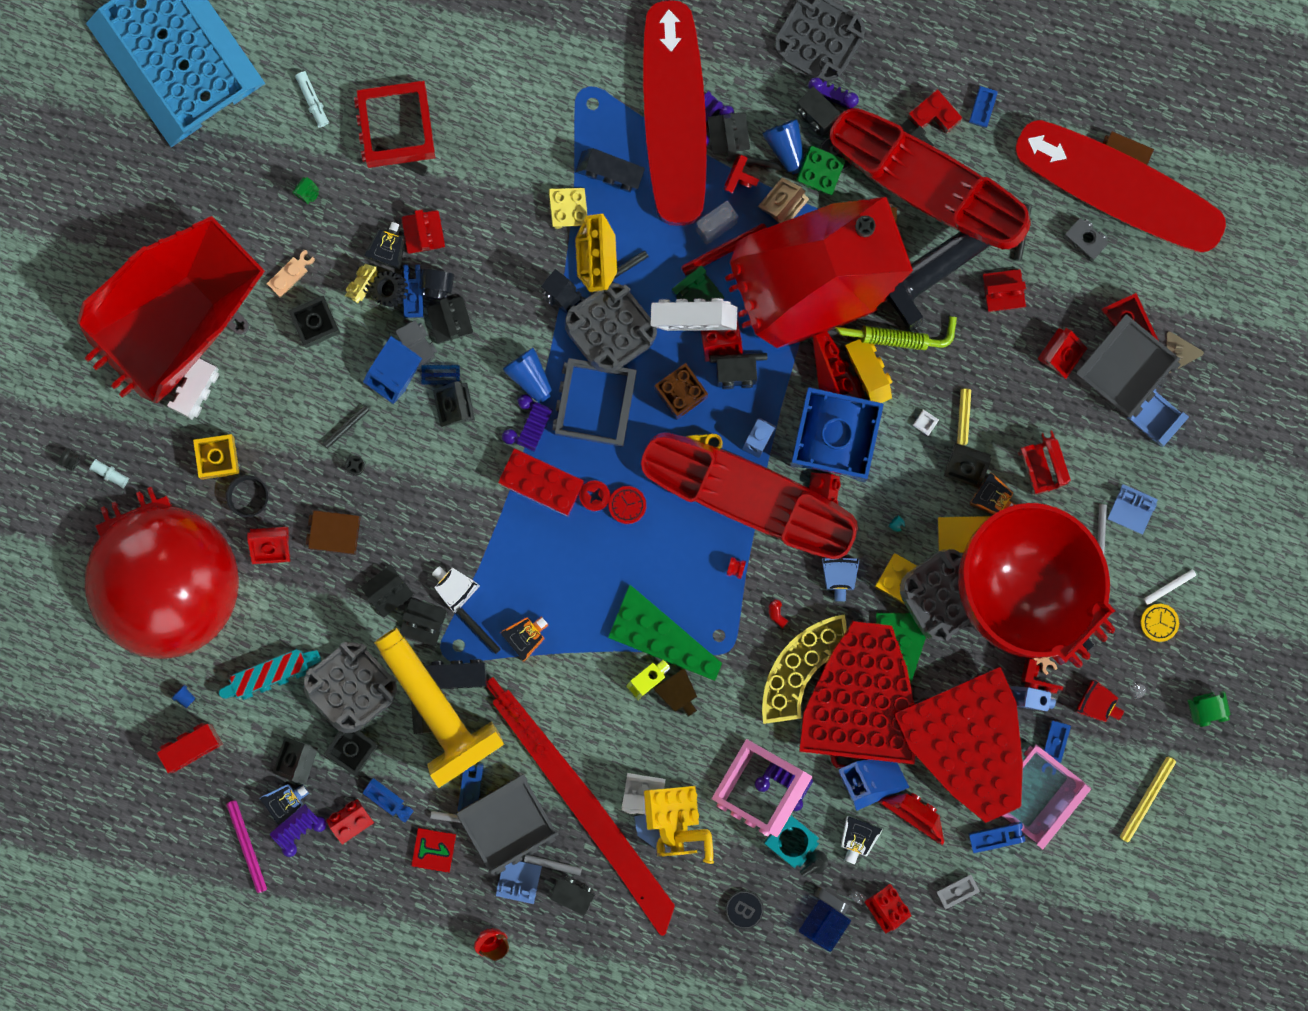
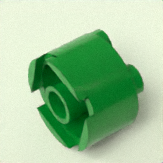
(1209, 708)

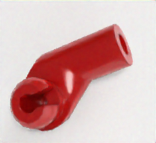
(775, 613)

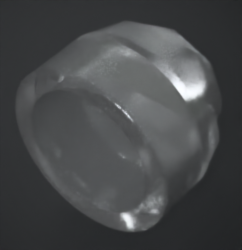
(1137, 690)

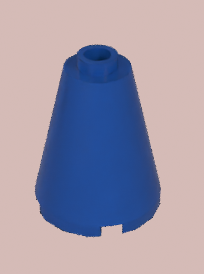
(787, 145)
(529, 375)

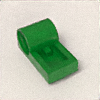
(306, 190)

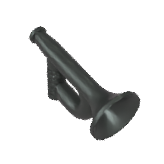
(815, 863)

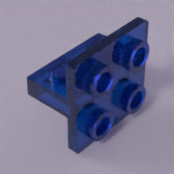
(824, 925)

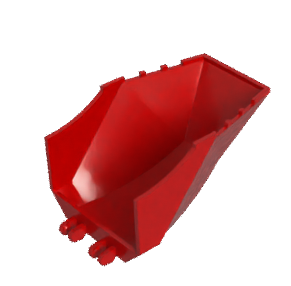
(818, 271)
(167, 307)

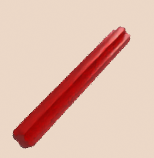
(718, 252)

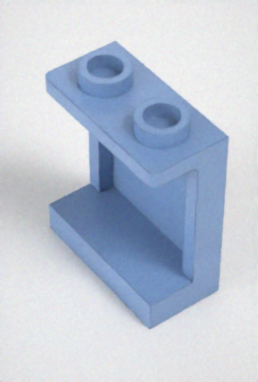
(1159, 419)

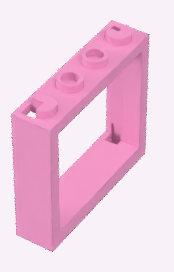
(787, 803)

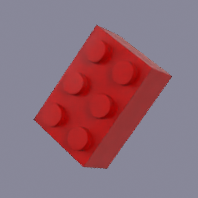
(189, 747)

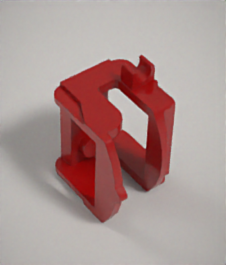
(1038, 468)

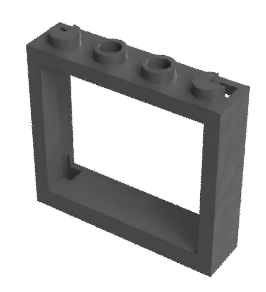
(561, 404)

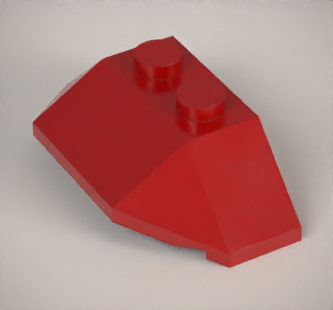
(915, 813)

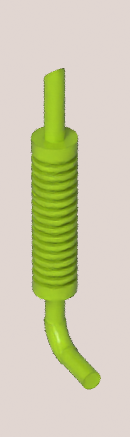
(900, 338)

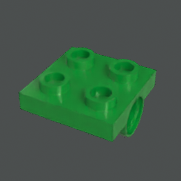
(820, 170)

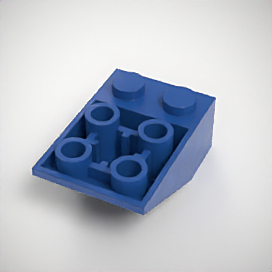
(392, 370)
(871, 781)

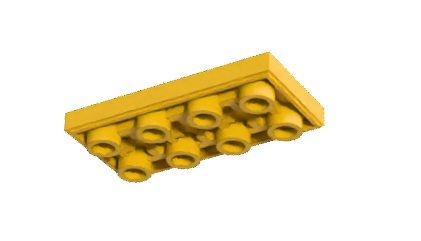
(957, 531)

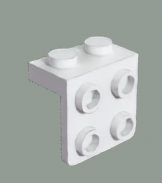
(634, 792)

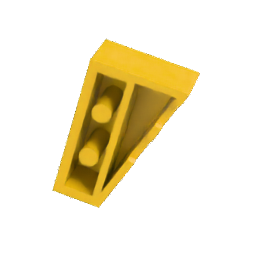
(870, 370)

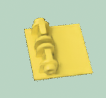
(567, 207)
(364, 274)

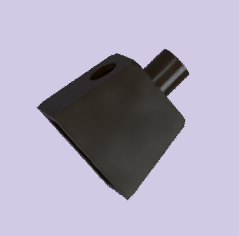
(678, 692)

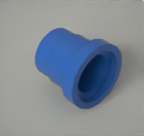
(183, 696)

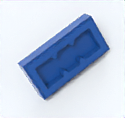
(983, 107)

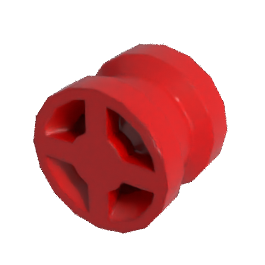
(736, 568)

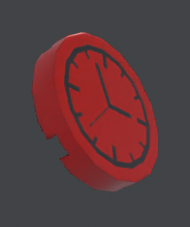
(627, 505)

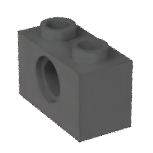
(1075, 238)

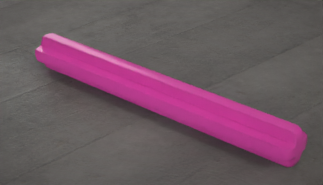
(246, 846)

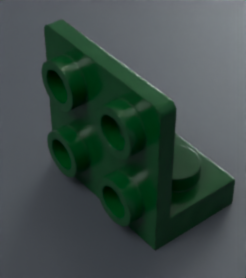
(697, 286)

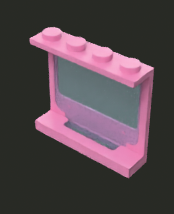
(1048, 796)

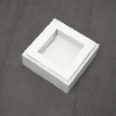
(925, 422)

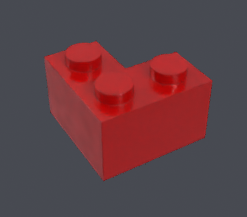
(935, 108)

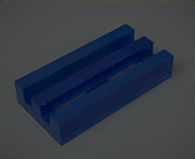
(439, 367)

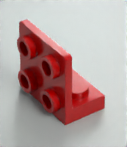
(721, 342)
(1030, 671)

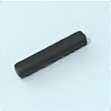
(413, 166)

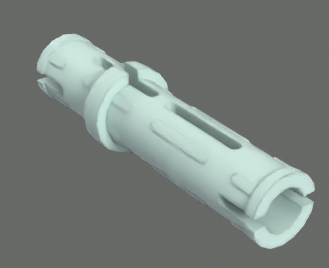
(315, 106)

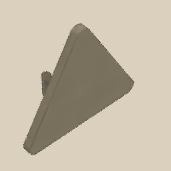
(1182, 349)

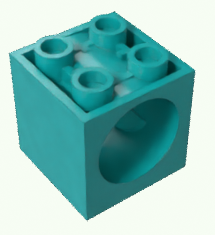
(794, 859)

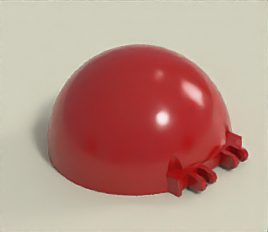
(160, 579)
(1036, 583)

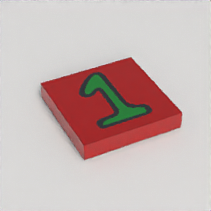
(433, 850)

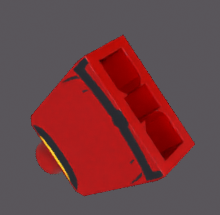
(1099, 703)

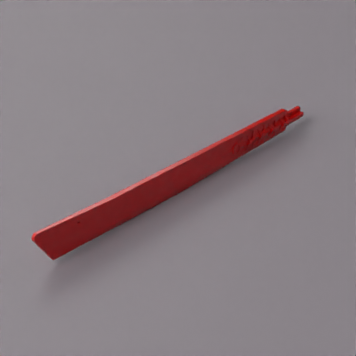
(587, 809)

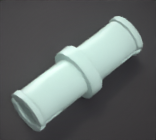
(109, 473)

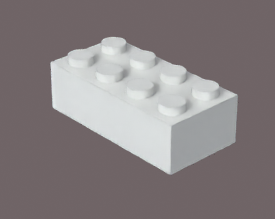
(694, 315)

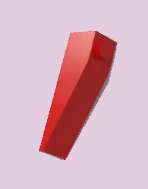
(832, 371)

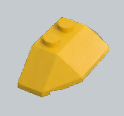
(596, 253)

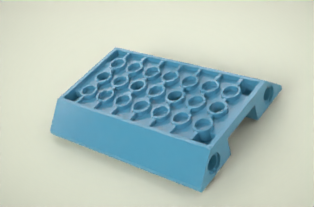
(153, 63)

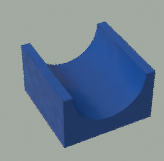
(837, 434)

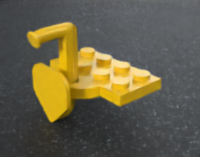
(672, 812)

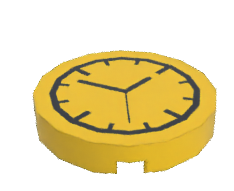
(1159, 622)

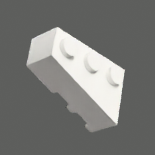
(194, 389)

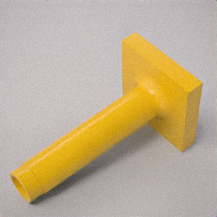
(459, 745)

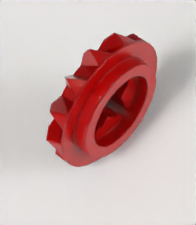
(593, 486)

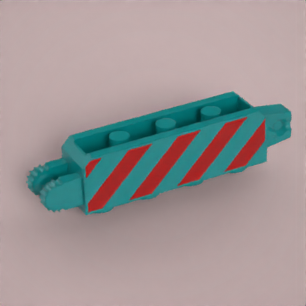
(270, 673)

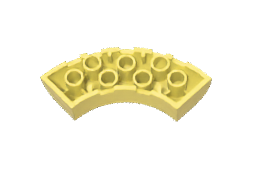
(796, 666)

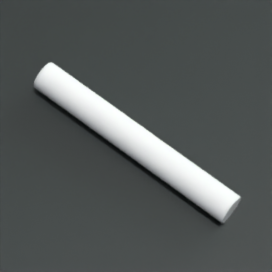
(1169, 587)

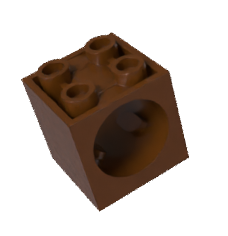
(681, 391)

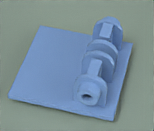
(1132, 509)
(519, 882)

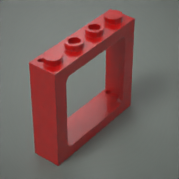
(398, 155)

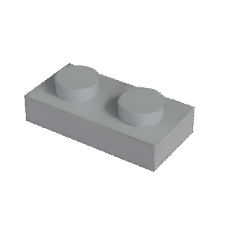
(958, 891)

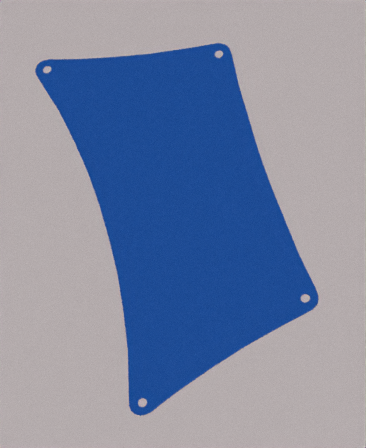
(679, 550)

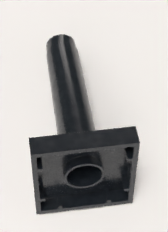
(929, 271)

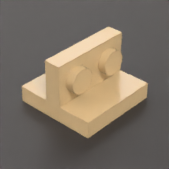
(784, 201)

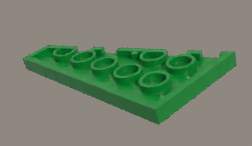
(652, 632)
(908, 637)

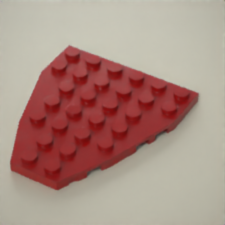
(858, 699)
(971, 743)

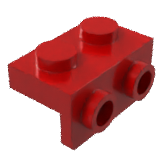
(825, 485)
(349, 821)

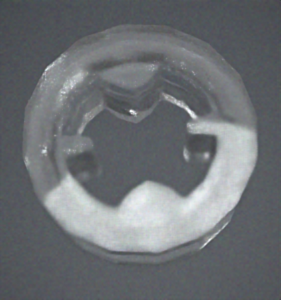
(856, 896)

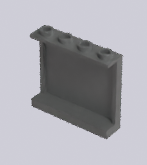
(1129, 366)
(507, 824)

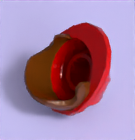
(492, 944)

